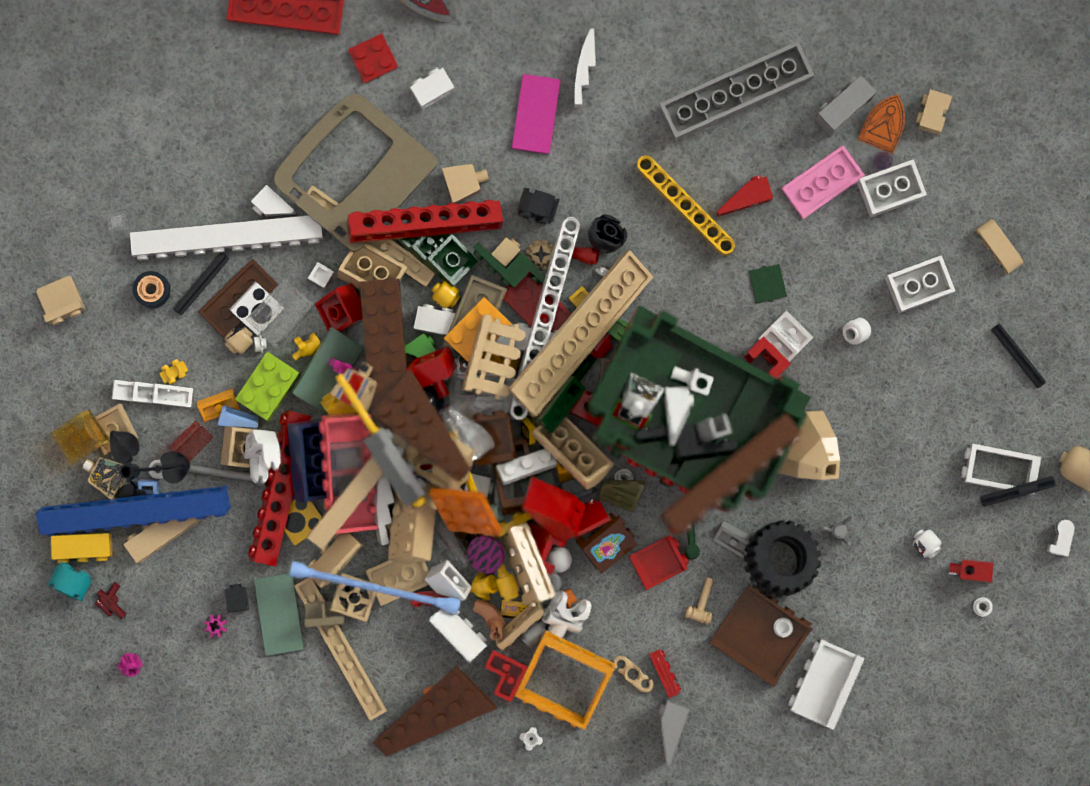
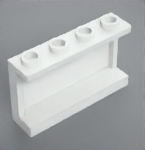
(825, 683)

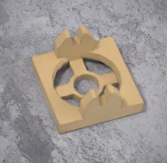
(338, 608)

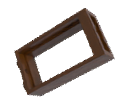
(512, 505)

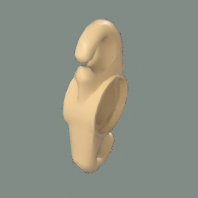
(637, 682)

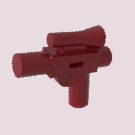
(109, 601)

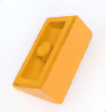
(211, 406)

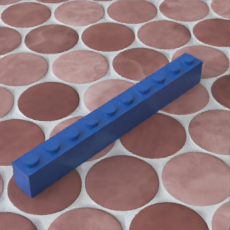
(133, 510)

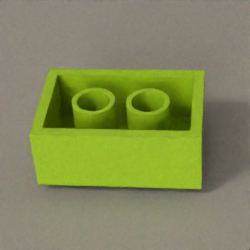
(268, 386)

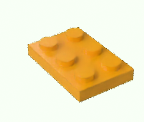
(464, 333)

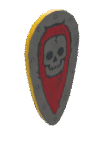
(435, 9)

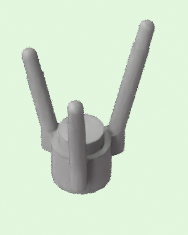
(839, 530)

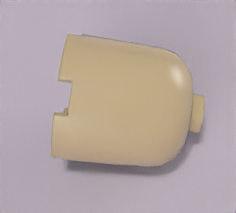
(1076, 466)

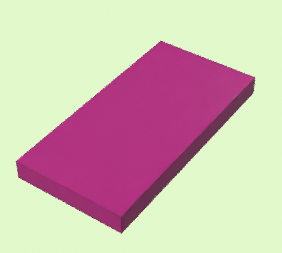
(536, 114)

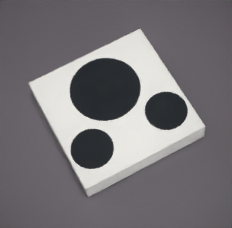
(248, 303)

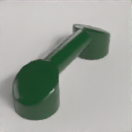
(692, 550)

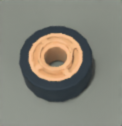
(141, 286)

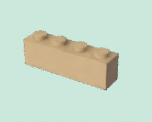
(156, 537)

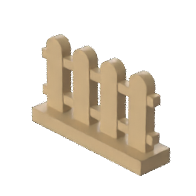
(491, 347)
(532, 565)

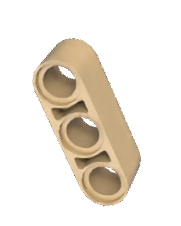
(1000, 246)

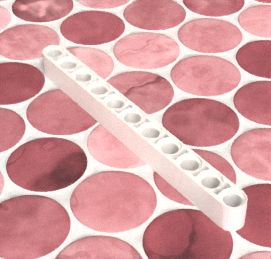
(542, 307)

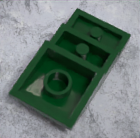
(441, 255)

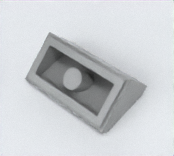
(733, 538)

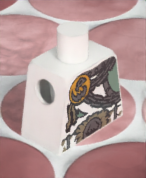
(640, 395)

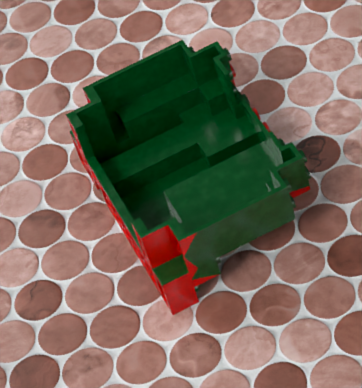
(741, 391)

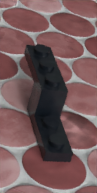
(686, 443)

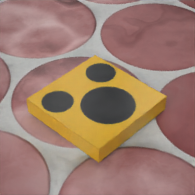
(301, 520)

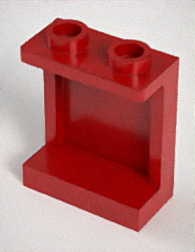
(658, 562)

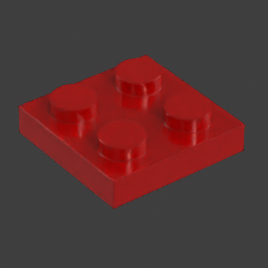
(373, 58)

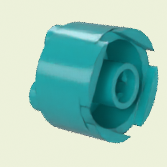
(70, 582)

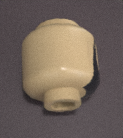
(238, 340)

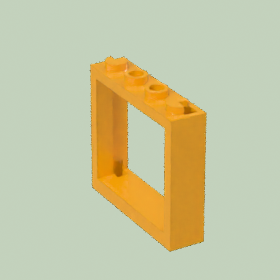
(578, 653)

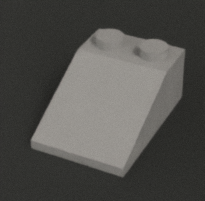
(672, 723)

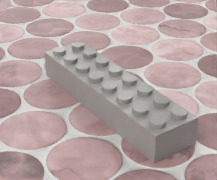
(736, 91)

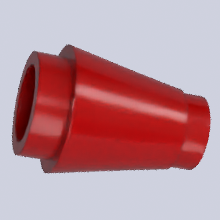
(586, 255)

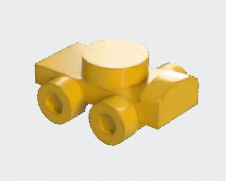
(177, 370)

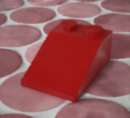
(554, 509)

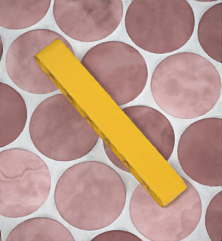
(689, 214)

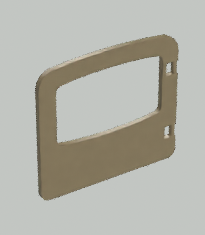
(384, 188)

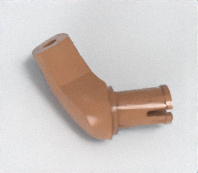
(492, 617)

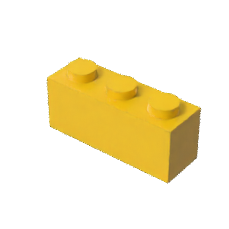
(81, 547)

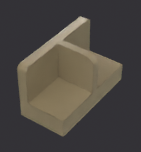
(320, 615)

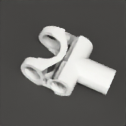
(564, 620)

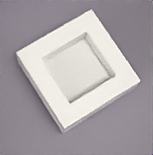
(321, 275)

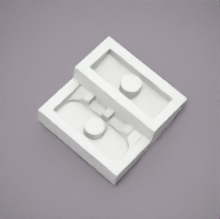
(787, 336)

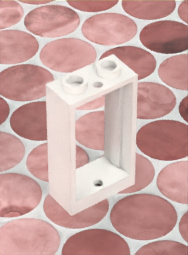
(970, 453)

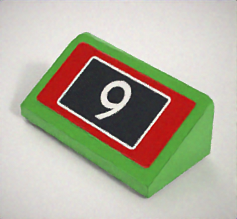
(623, 415)

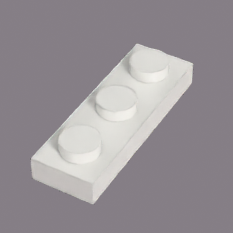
(525, 466)

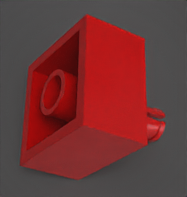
(433, 369)

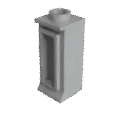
(712, 429)

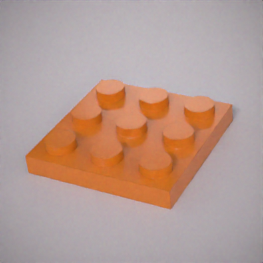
(465, 511)

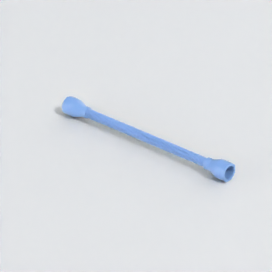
(448, 604)

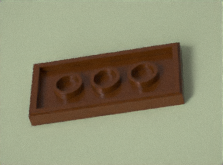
(217, 310)

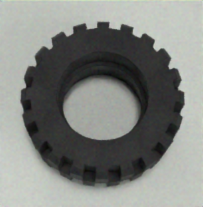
(805, 552)

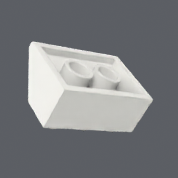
(459, 633)

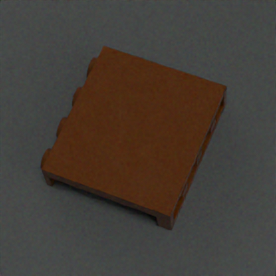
(750, 637)

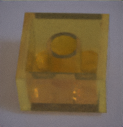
(80, 437)

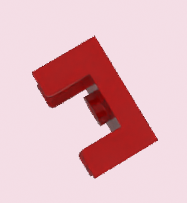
(770, 354)
(544, 542)

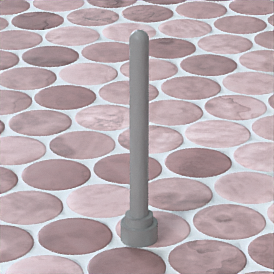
(223, 473)

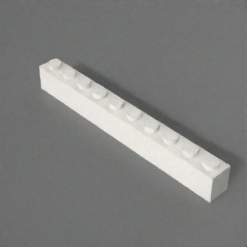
(225, 236)

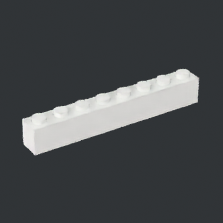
(438, 323)

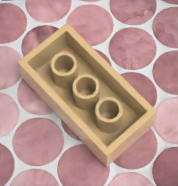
(412, 530)

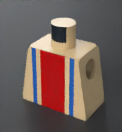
(361, 385)

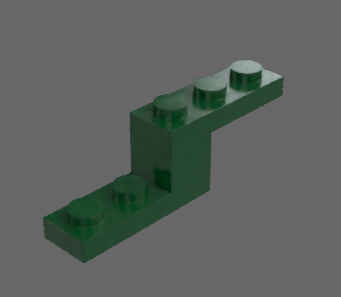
(514, 271)
(565, 397)

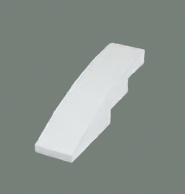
(585, 63)
(152, 393)
(381, 500)

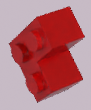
(511, 672)

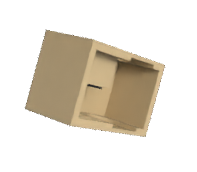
(437, 476)

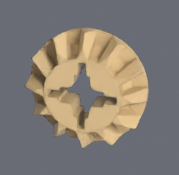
(534, 248)

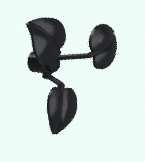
(125, 446)

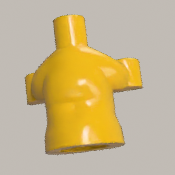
(307, 347)
(484, 586)

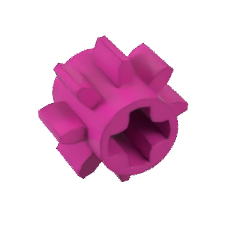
(220, 623)
(130, 664)

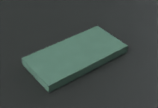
(318, 376)
(279, 614)

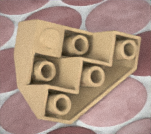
(815, 452)

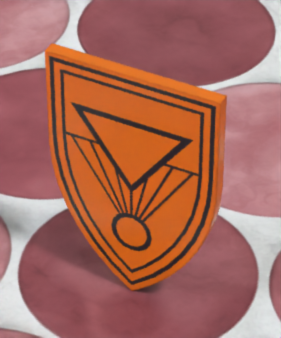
(884, 124)

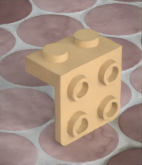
(60, 300)

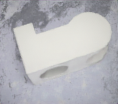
(1064, 534)

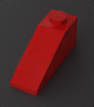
(751, 194)

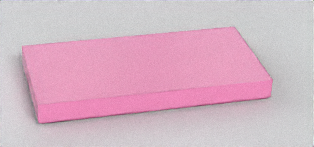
(822, 182)

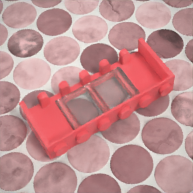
(343, 459)

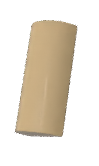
(575, 453)

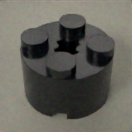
(538, 206)

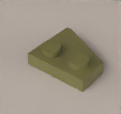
(622, 493)

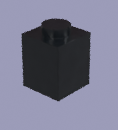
(236, 598)

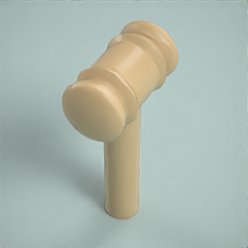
(698, 614)

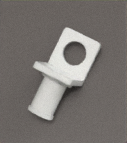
(691, 378)

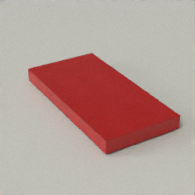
(524, 302)

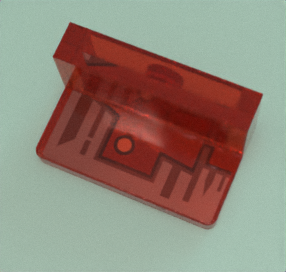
(191, 440)

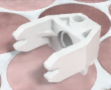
(262, 451)

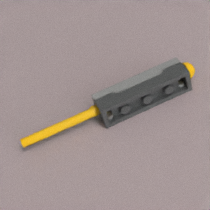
(388, 455)

